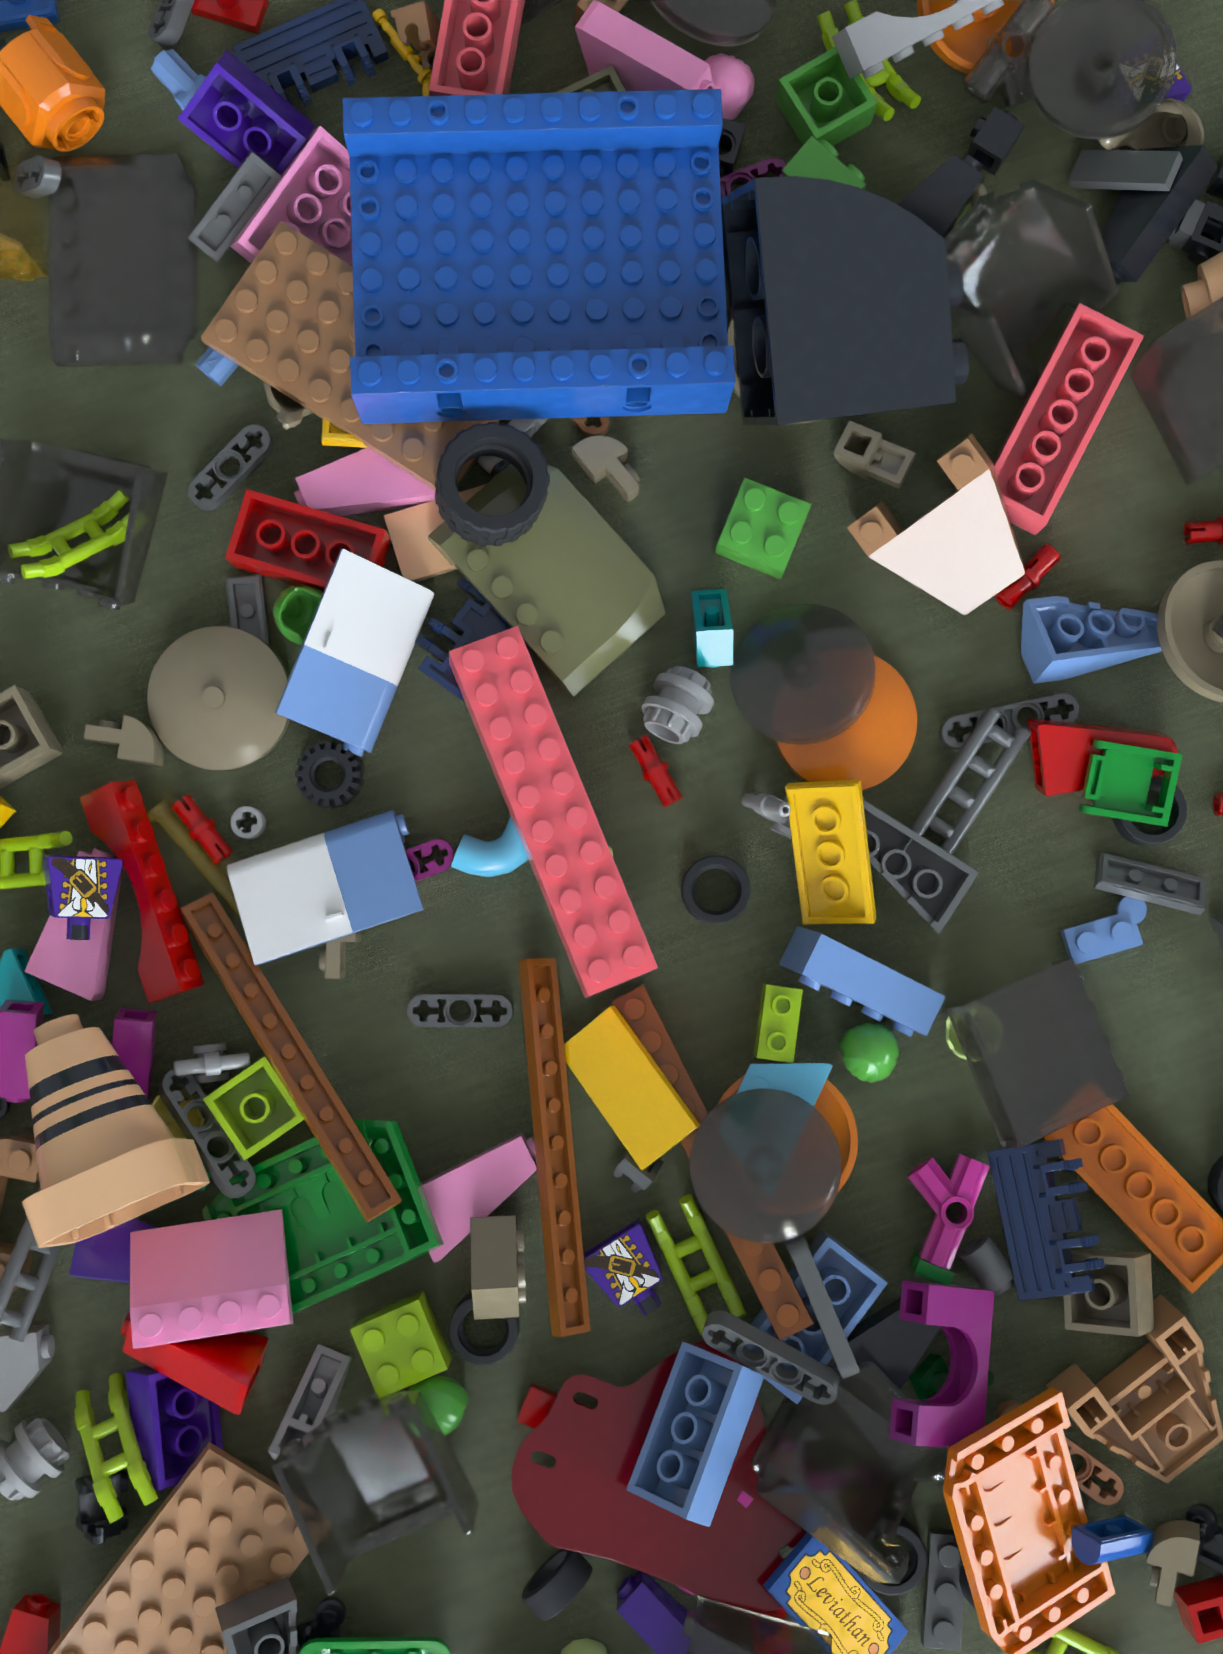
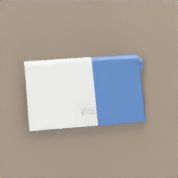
(355, 652)
(325, 887)

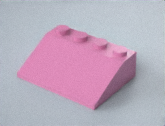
(309, 198)
(209, 1279)

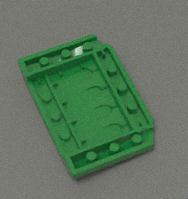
(323, 1229)

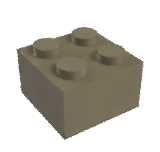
(24, 736)
(497, 1267)
(1121, 1297)

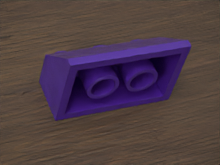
(242, 114)
(170, 1424)

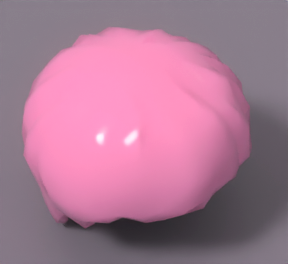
(735, 83)

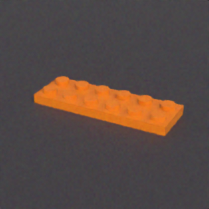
(1146, 1194)

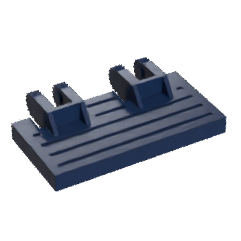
(313, 47)
(474, 622)
(1038, 1221)

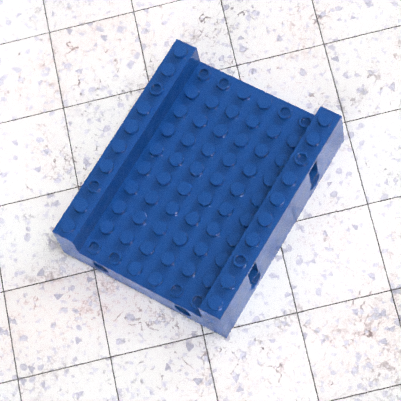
(537, 256)

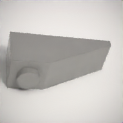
(314, 1397)

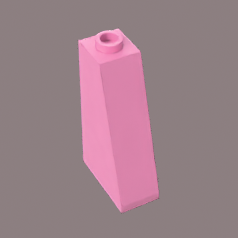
(637, 54)
(361, 485)
(76, 964)
(477, 1188)

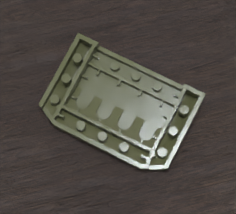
(563, 582)

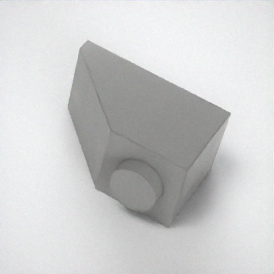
(23, 1362)

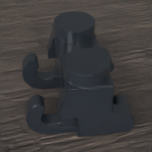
(92, 1517)

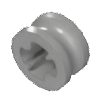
(240, 815)

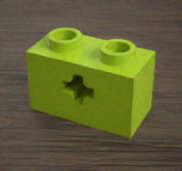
(777, 1023)

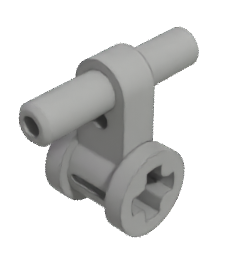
(772, 809)
(211, 1063)

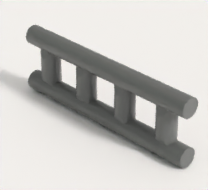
(967, 758)
(34, 1283)

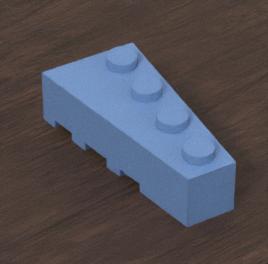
(861, 980)

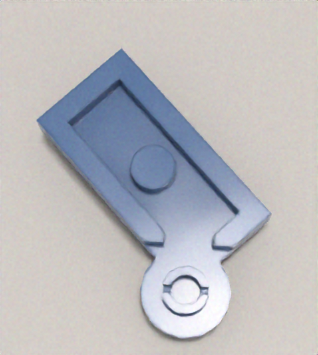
(1107, 933)

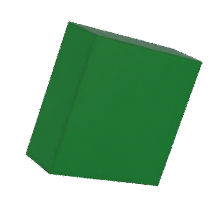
(930, 1270)

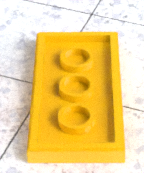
(831, 852)
(628, 1088)

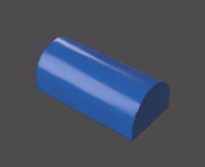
(1110, 1540)

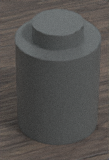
(987, 1264)

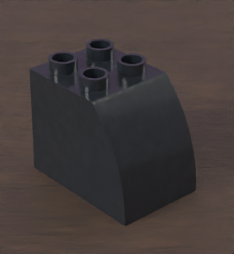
(837, 303)

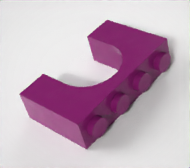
(132, 1039)
(961, 1402)

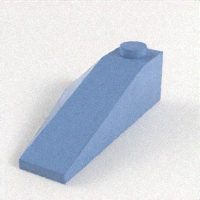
(1076, 639)

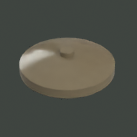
(1185, 628)
(218, 698)

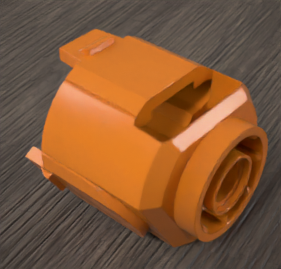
(50, 89)

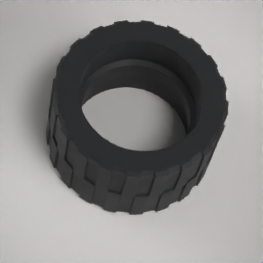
(507, 444)

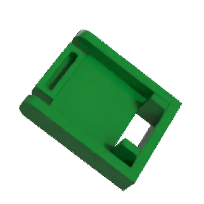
(1122, 780)

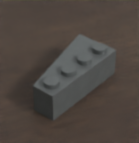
(917, 868)
(261, 1621)

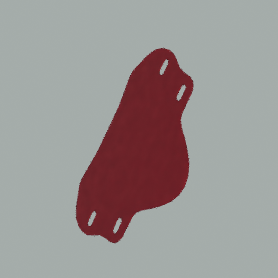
(589, 1511)

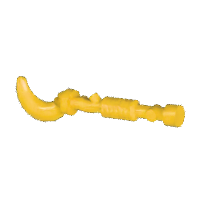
(405, 52)

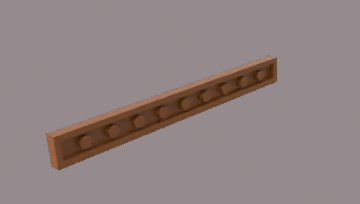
(291, 1058)
(554, 1147)
(760, 1260)

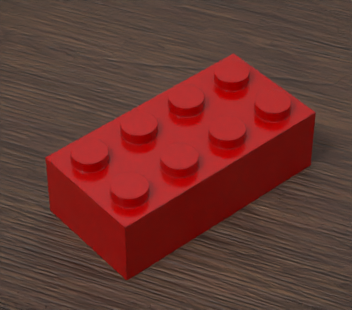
(298, 541)

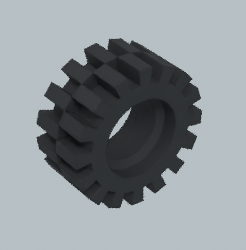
(314, 759)

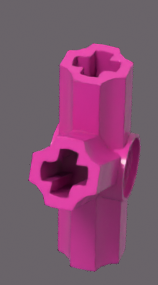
(940, 1191)

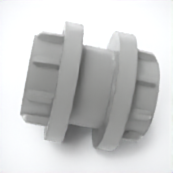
(674, 712)
(36, 1452)

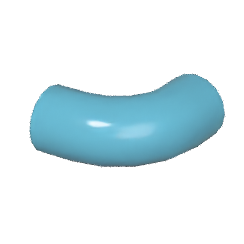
(490, 857)

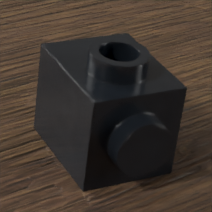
(994, 139)

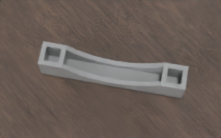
(883, 36)

